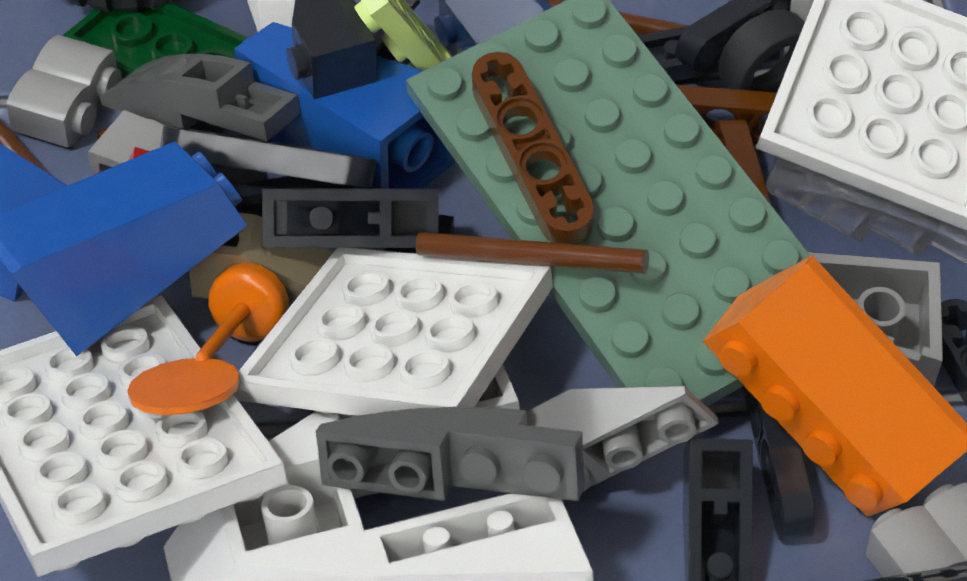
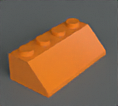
(839, 386)

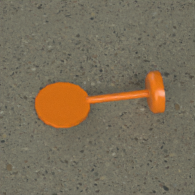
(245, 305)

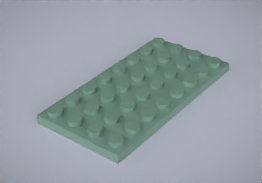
(653, 184)

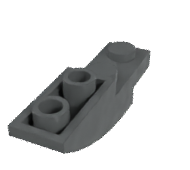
(204, 88)
(444, 447)

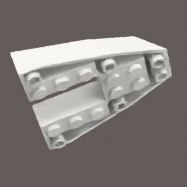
(318, 536)

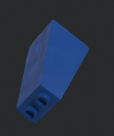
(361, 121)
(117, 239)

